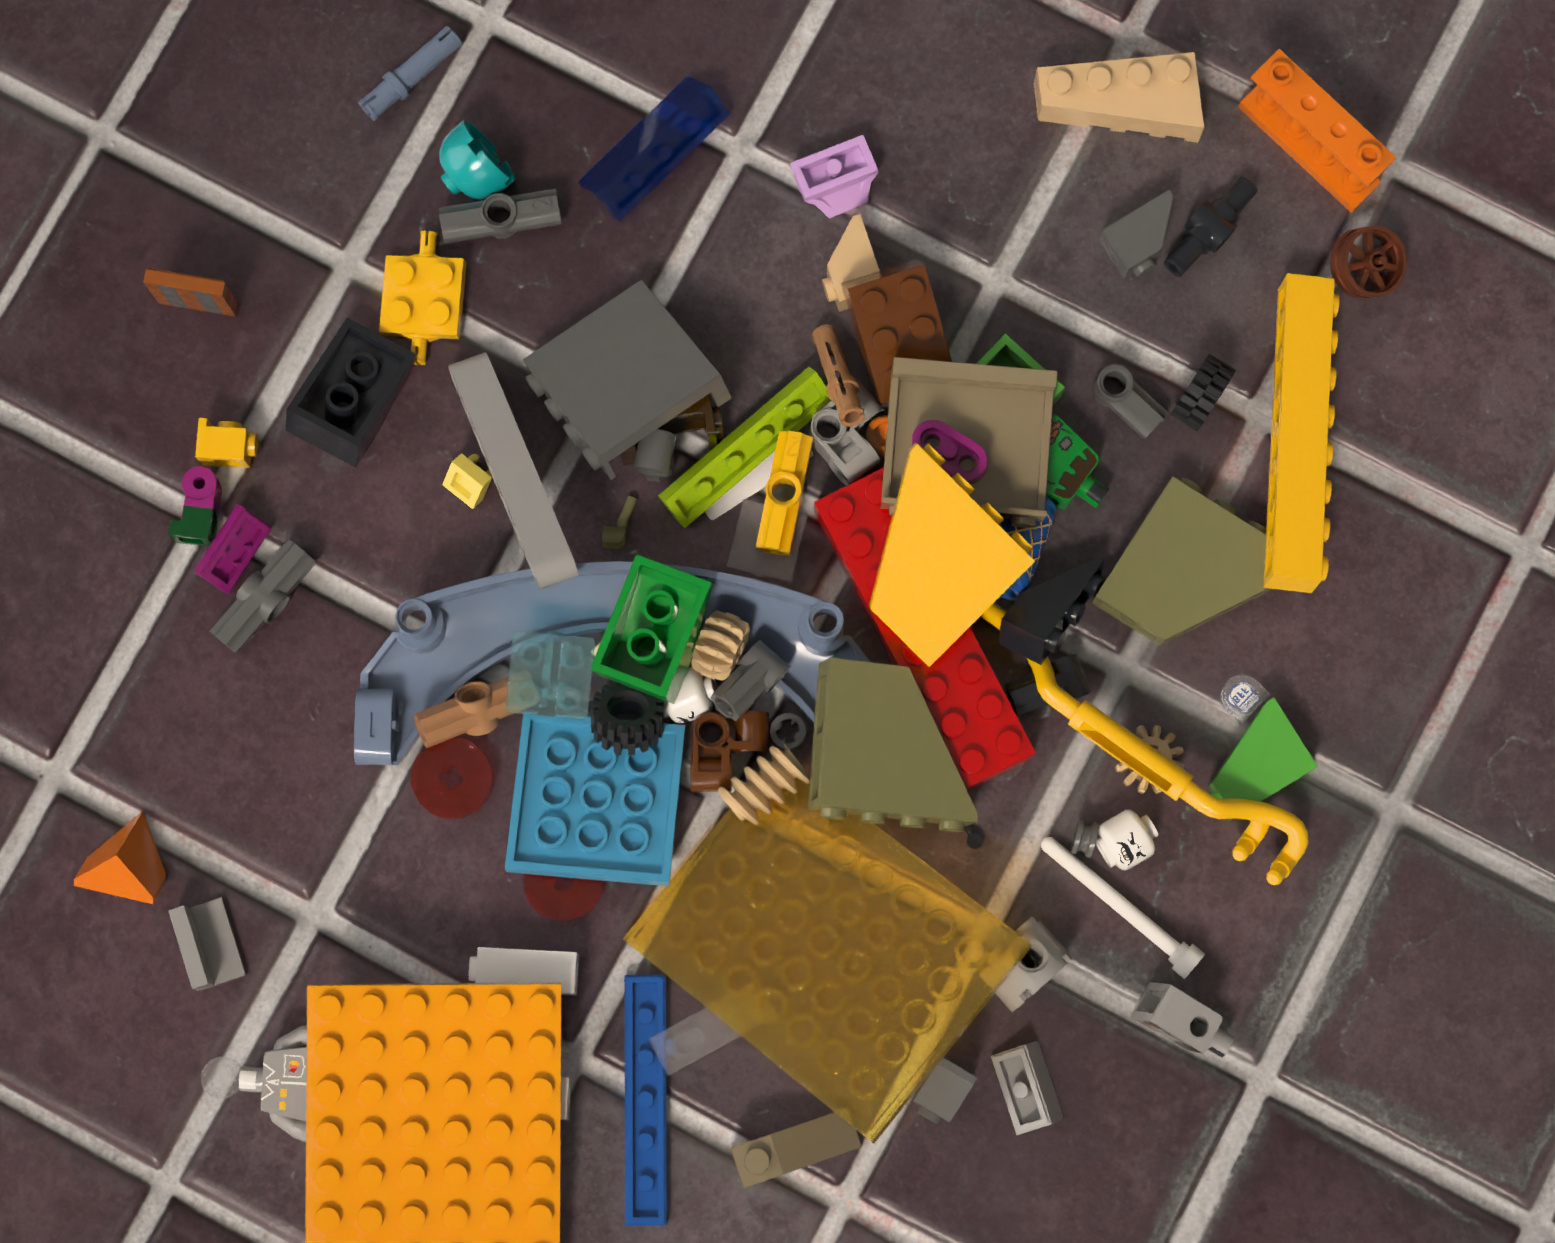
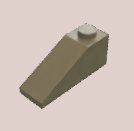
(794, 1148)

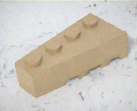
(1124, 94)

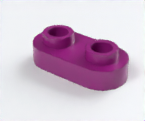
(953, 448)

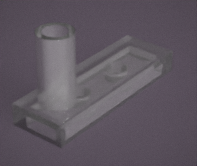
(691, 1040)

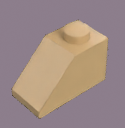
(849, 261)

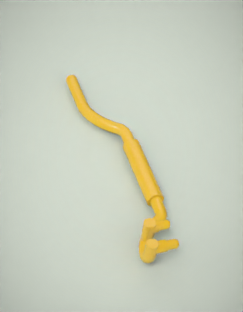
(1168, 775)

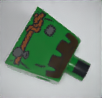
(1071, 468)

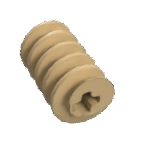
(764, 785)

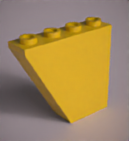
(942, 558)

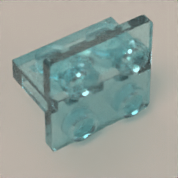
(550, 674)

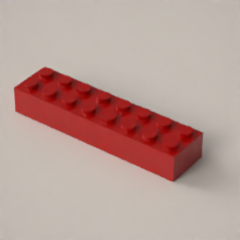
(960, 684)

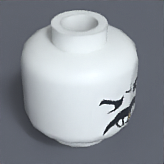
(692, 698)
(1126, 839)

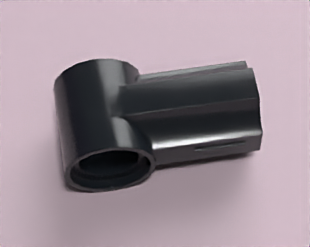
(1069, 676)

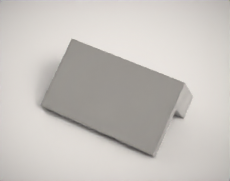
(207, 944)

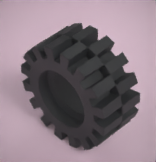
(1203, 392)
(622, 733)

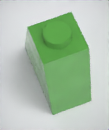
(1263, 759)

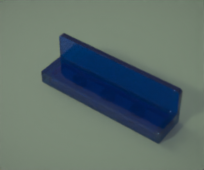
(655, 147)

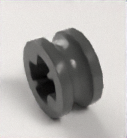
(776, 727)
(1084, 837)

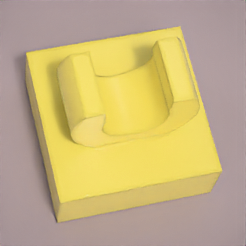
(467, 480)

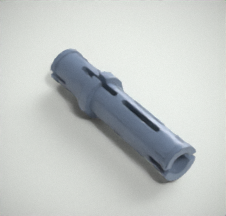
(398, 83)

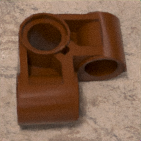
(712, 761)

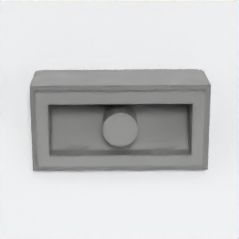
(1027, 1087)

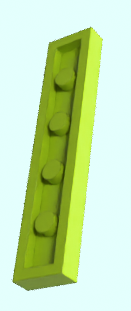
(745, 448)

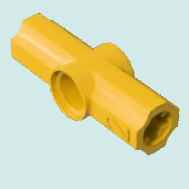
(789, 469)

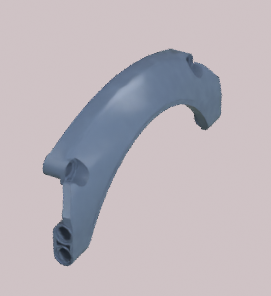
(474, 625)

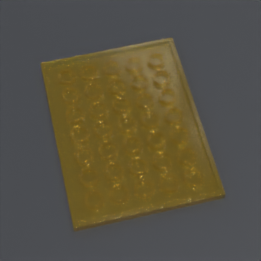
(829, 952)

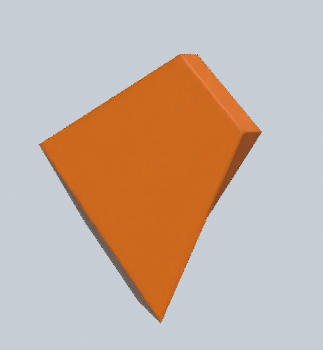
(125, 864)

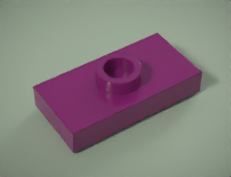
(232, 549)

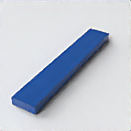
(645, 1103)

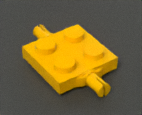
(423, 297)

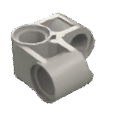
(847, 453)

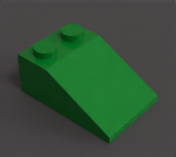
(653, 629)

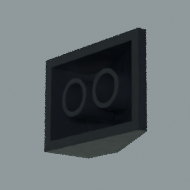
(349, 392)

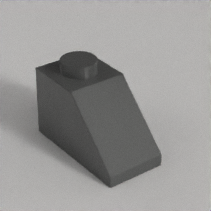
(1138, 237)
(943, 1092)

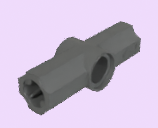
(473, 219)
(263, 597)

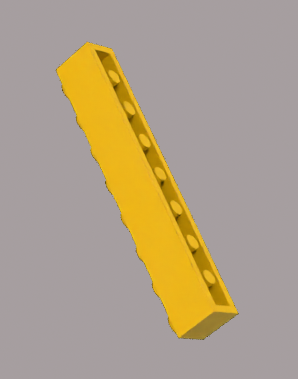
(1301, 434)

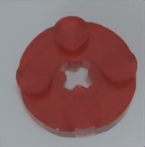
(466, 797)
(562, 904)

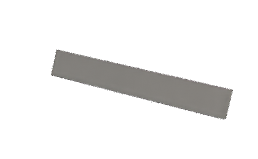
(513, 471)

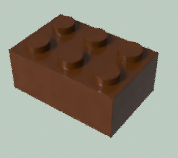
(895, 318)

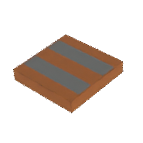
(191, 292)

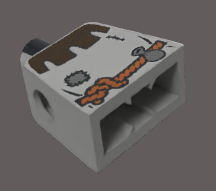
(1170, 1015)

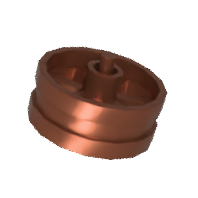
(1367, 262)

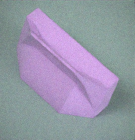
(836, 177)

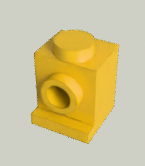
(225, 445)

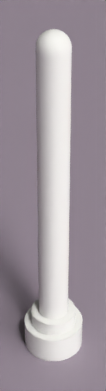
(1181, 955)

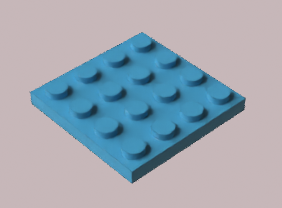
(592, 809)

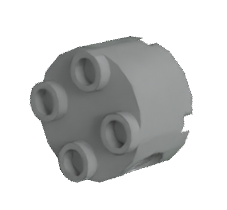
(1042, 962)

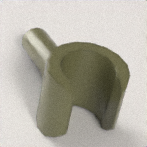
(615, 536)

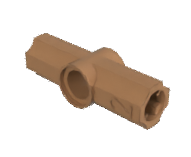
(472, 711)

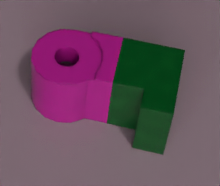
(199, 509)

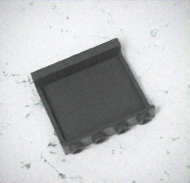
(621, 375)

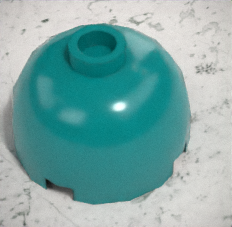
(472, 163)

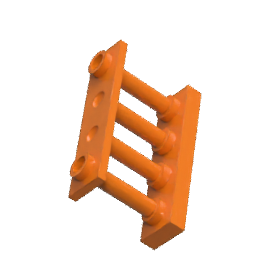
(1316, 131)

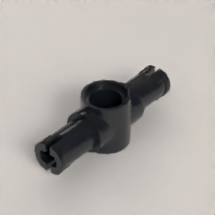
(1210, 226)

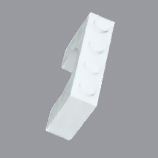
(529, 966)

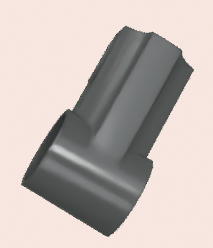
(1131, 405)
(655, 455)
(755, 674)

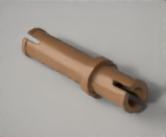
(849, 404)

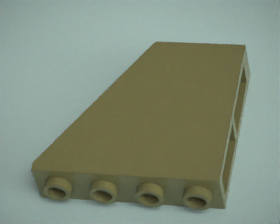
(1185, 565)
(881, 751)

